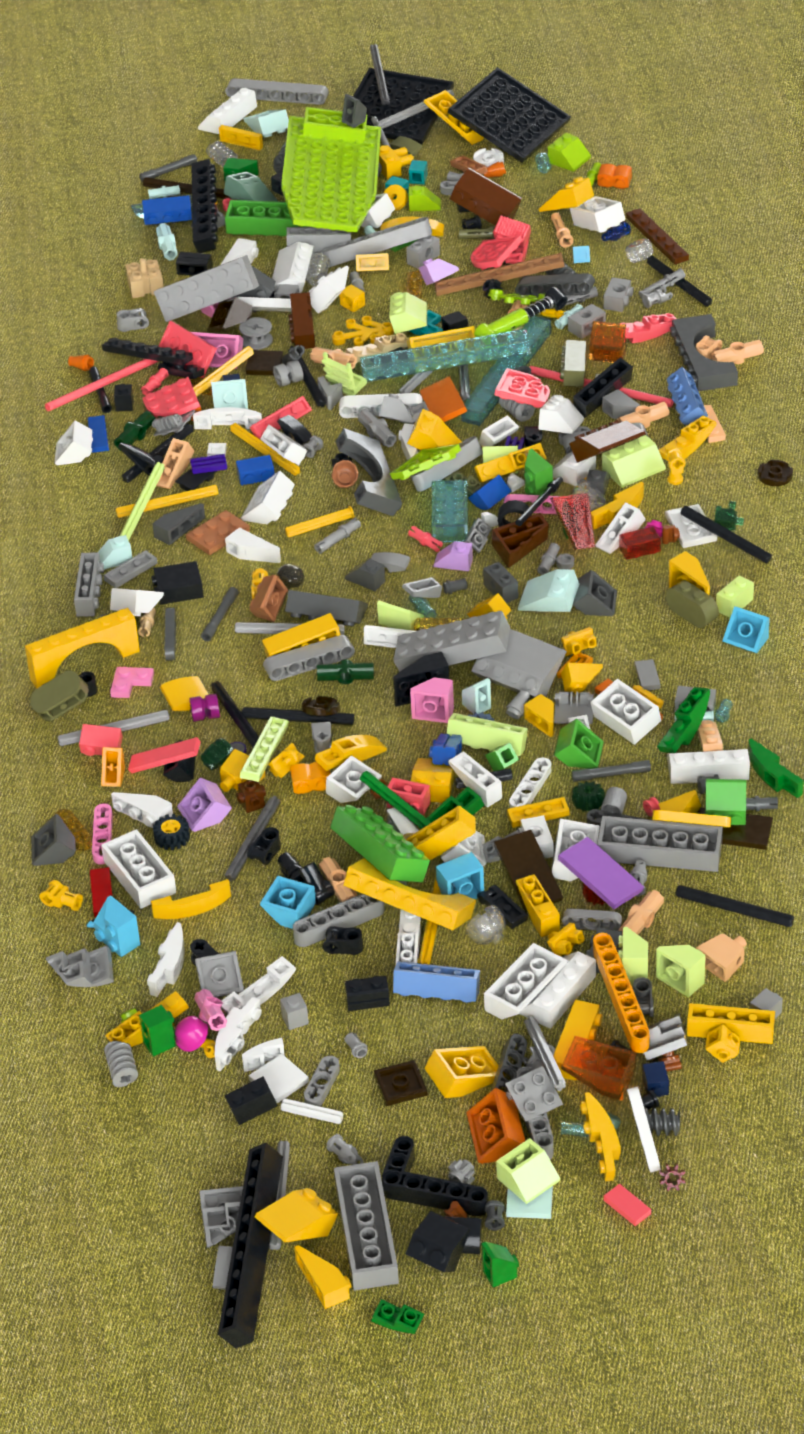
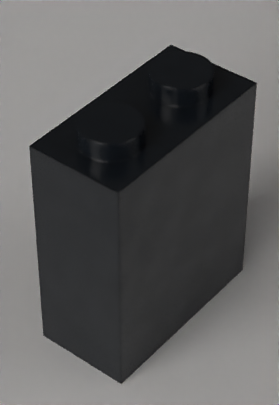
(178, 582)

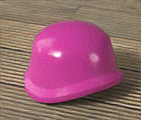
(191, 1033)

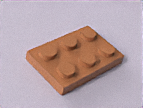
(212, 534)

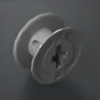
(256, 333)

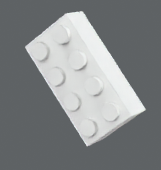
(138, 868)

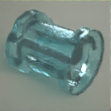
(542, 162)

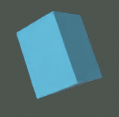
(747, 630)

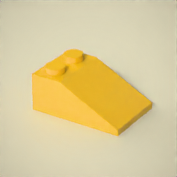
(570, 196)
(431, 432)
(687, 568)
(437, 776)
(461, 1070)
(298, 1216)

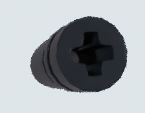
(290, 867)

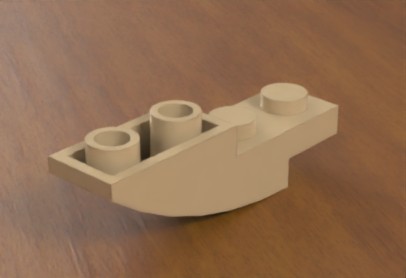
(381, 345)

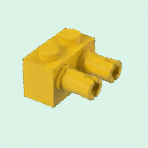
(393, 160)

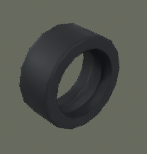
(510, 507)

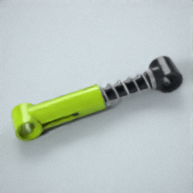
(519, 317)

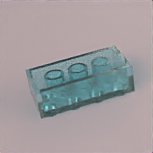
(450, 510)

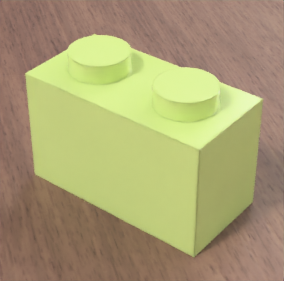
(736, 593)

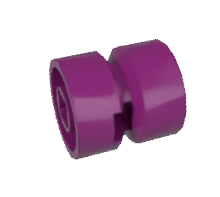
(204, 707)

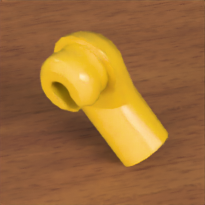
(209, 1048)

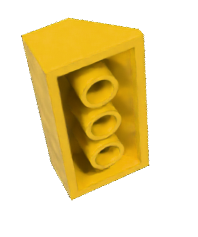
(440, 105)
(441, 337)

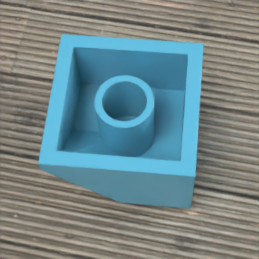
(461, 876)
(288, 901)
(117, 927)

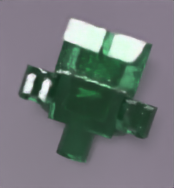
(728, 517)

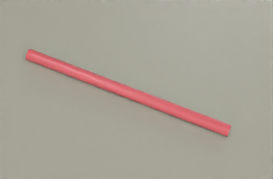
(99, 384)
(629, 392)

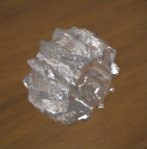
(639, 250)

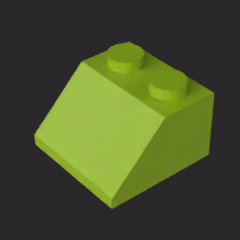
(568, 152)

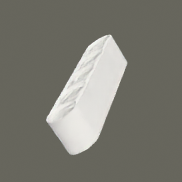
(351, 405)

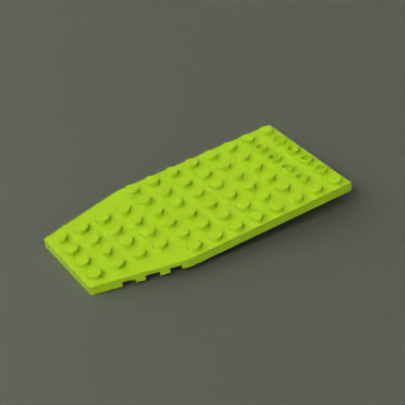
(330, 170)

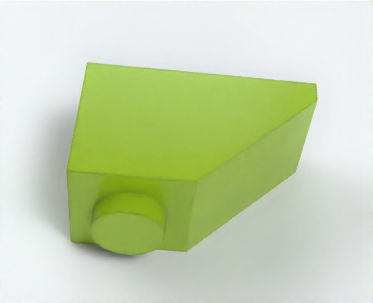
(423, 199)

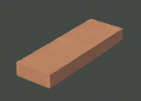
(463, 162)

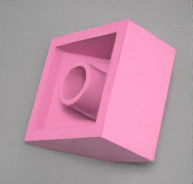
(433, 700)

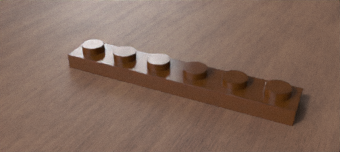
(657, 236)

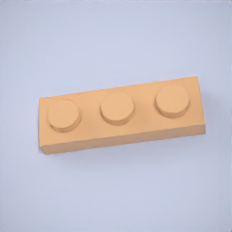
(717, 433)
(709, 736)

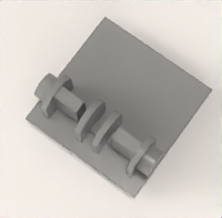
(171, 423)
(570, 706)
(533, 1094)

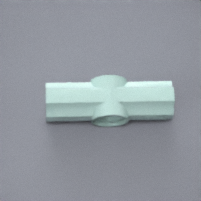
(166, 241)

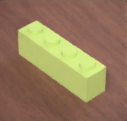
(486, 733)

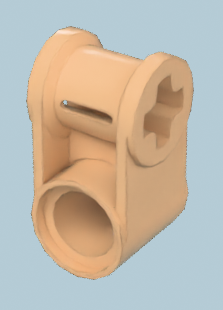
(708, 346)

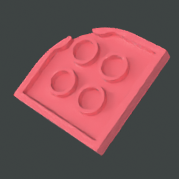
(494, 251)
(522, 388)
(172, 399)

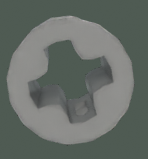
(312, 446)

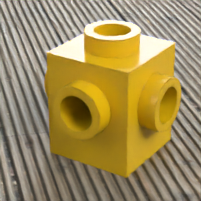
(722, 1043)

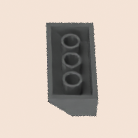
(318, 605)

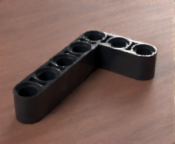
(427, 1190)

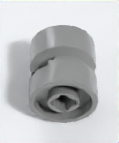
(288, 373)

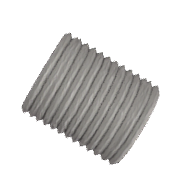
(614, 800)

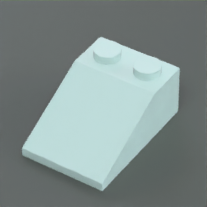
(268, 122)
(550, 592)

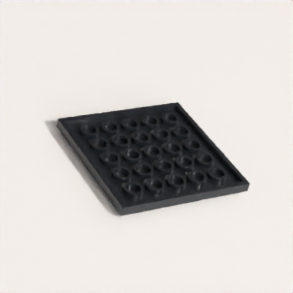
(403, 93)
(509, 114)

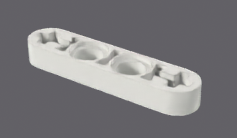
(533, 786)
(643, 1129)

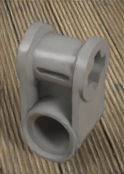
(130, 320)
(321, 735)

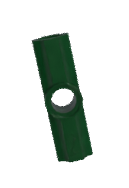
(135, 430)
(345, 671)

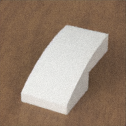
(258, 1055)

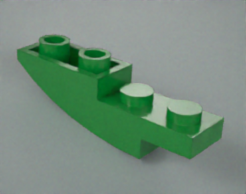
(688, 721)
(771, 772)

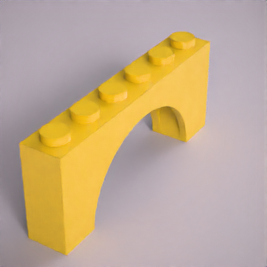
(48, 653)
(443, 910)

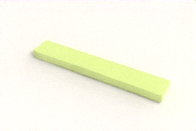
(264, 749)

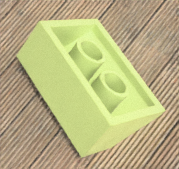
(407, 312)
(633, 461)

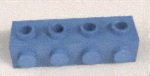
(686, 396)
(436, 981)

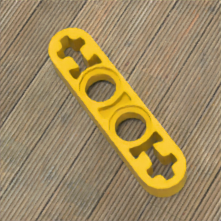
(691, 818)

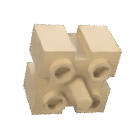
(143, 277)

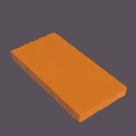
(443, 399)

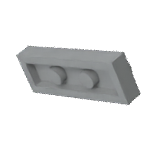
(130, 569)

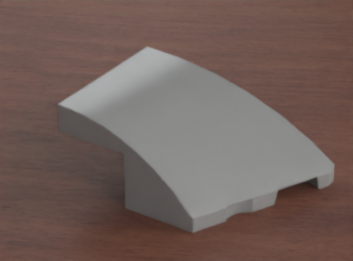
(84, 967)
(666, 1037)
(219, 1213)

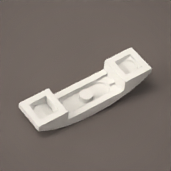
(225, 416)
(277, 975)

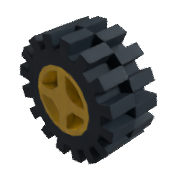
(171, 832)

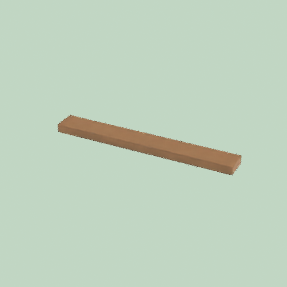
(501, 274)

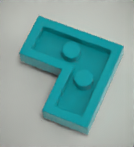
(432, 319)

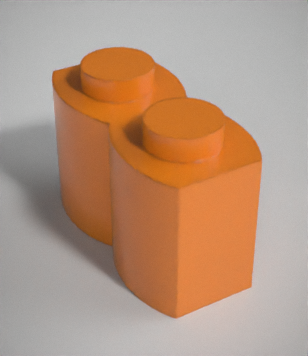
(616, 176)

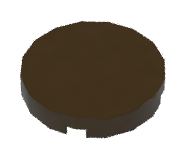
(775, 473)
(321, 706)

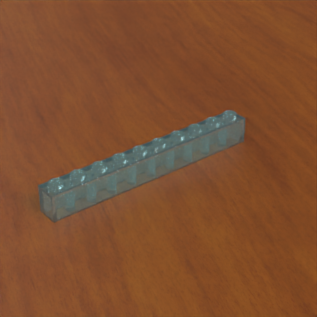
(445, 355)
(483, 399)

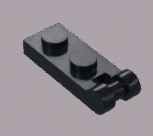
(190, 371)
(512, 912)

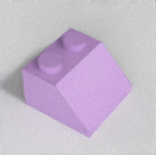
(204, 805)

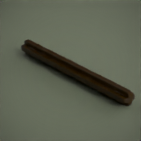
(185, 188)

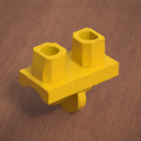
(578, 641)
(288, 757)
(564, 940)

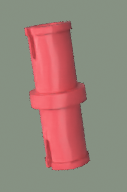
(155, 381)
(425, 538)

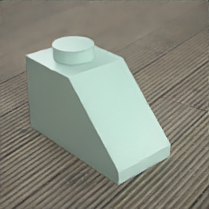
(115, 552)
(477, 696)

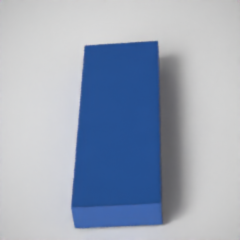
(99, 433)

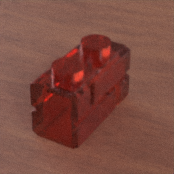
(639, 543)

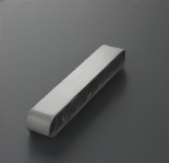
(283, 91)
(378, 241)

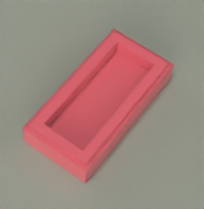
(627, 1204)

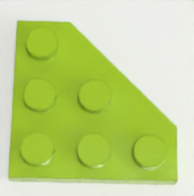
(425, 460)

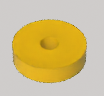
(400, 192)

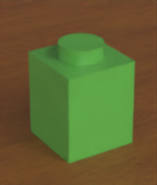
(502, 757)

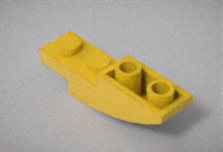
(690, 437)
(507, 464)
(606, 513)
(359, 746)
(130, 1029)
(602, 1132)

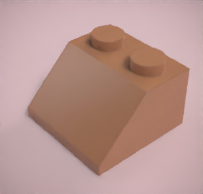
(268, 598)

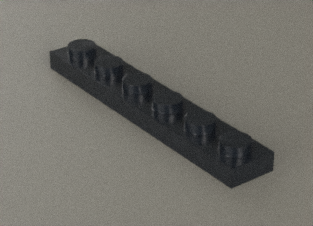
(145, 351)

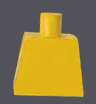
(231, 771)

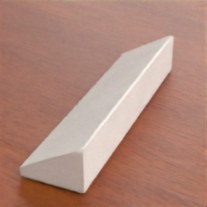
(268, 304)

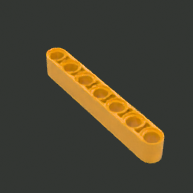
(621, 993)

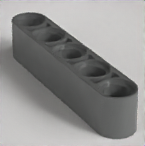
(566, 283)

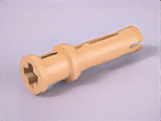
(563, 232)

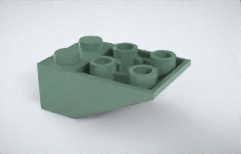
(247, 187)

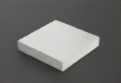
(281, 1076)

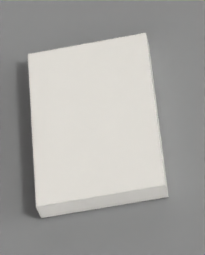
(690, 532)

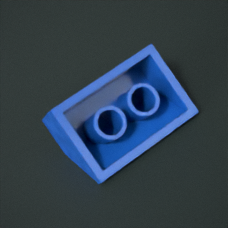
(167, 210)

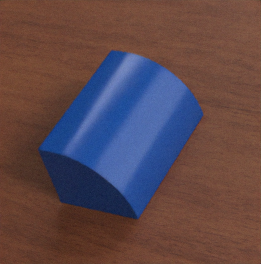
(490, 493)

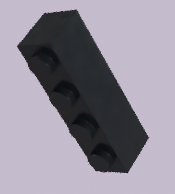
(608, 381)

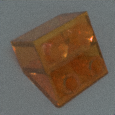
(607, 341)

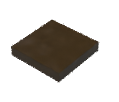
(263, 362)
(400, 1083)

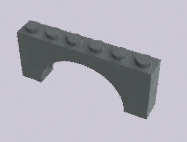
(705, 372)
(382, 492)

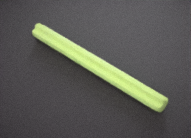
(143, 500)

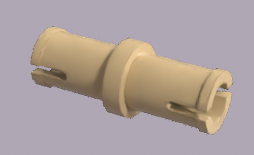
(146, 623)

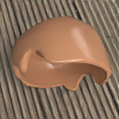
(345, 474)

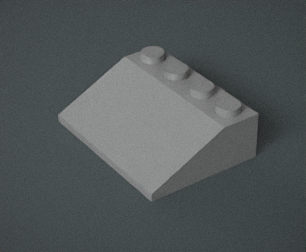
(525, 666)

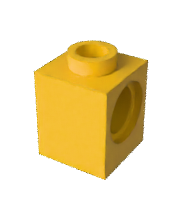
(352, 298)

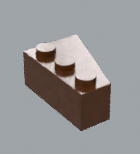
(301, 320)
(516, 541)

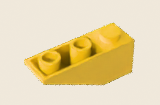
(539, 905)

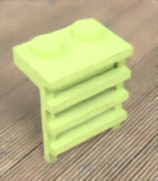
(343, 374)

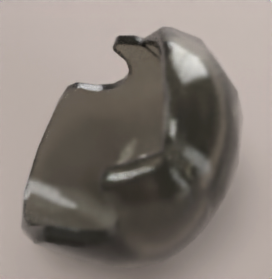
(290, 575)

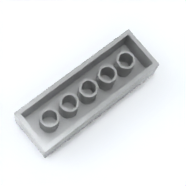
(206, 288)
(457, 640)
(661, 843)
(366, 1226)

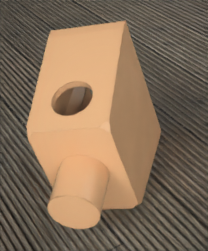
(723, 955)

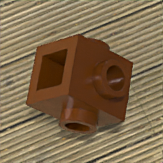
(251, 795)

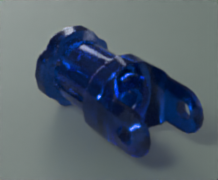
(615, 233)

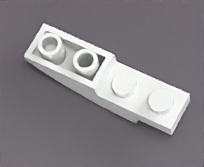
(408, 937)
(170, 961)
(230, 1037)

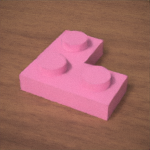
(130, 676)

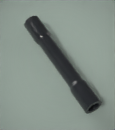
(103, 399)

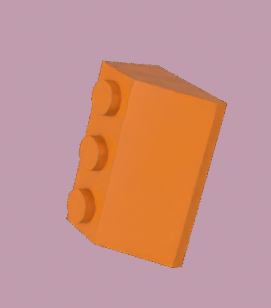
(495, 1126)

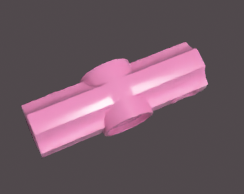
(210, 1009)

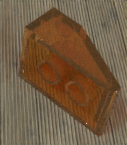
(601, 1066)

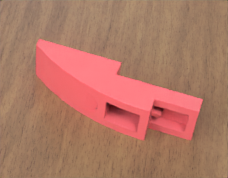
(649, 328)

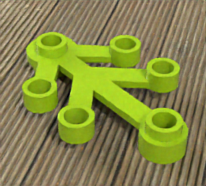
(497, 294)

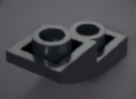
(293, 426)

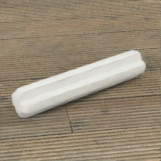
(312, 1111)

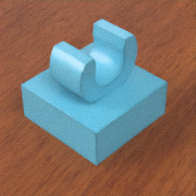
(581, 254)

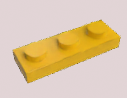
(240, 137)
(550, 809)

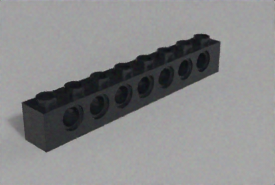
(204, 206)

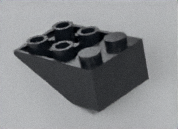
(423, 669)

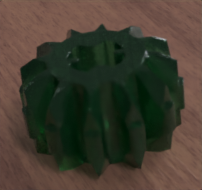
(216, 753)
(588, 796)

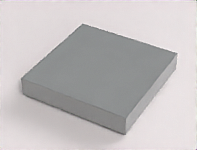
(220, 974)

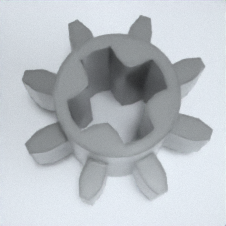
(461, 1171)

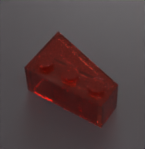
(576, 519)

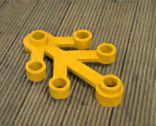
(339, 338)

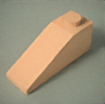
(175, 462)

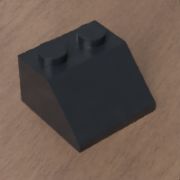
(438, 1242)

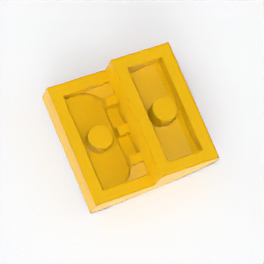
(181, 690)

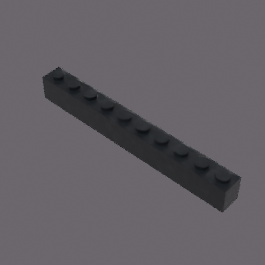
(250, 1247)

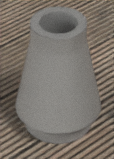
(516, 706)

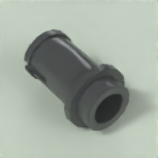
(453, 586)

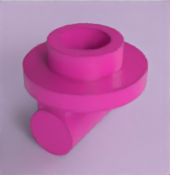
(657, 525)

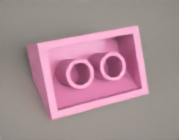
(226, 346)

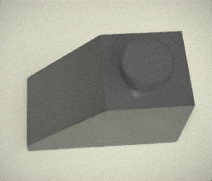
(353, 111)
(599, 479)
(368, 574)

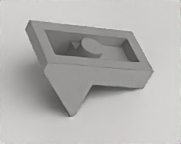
(331, 393)

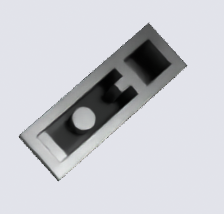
(177, 523)

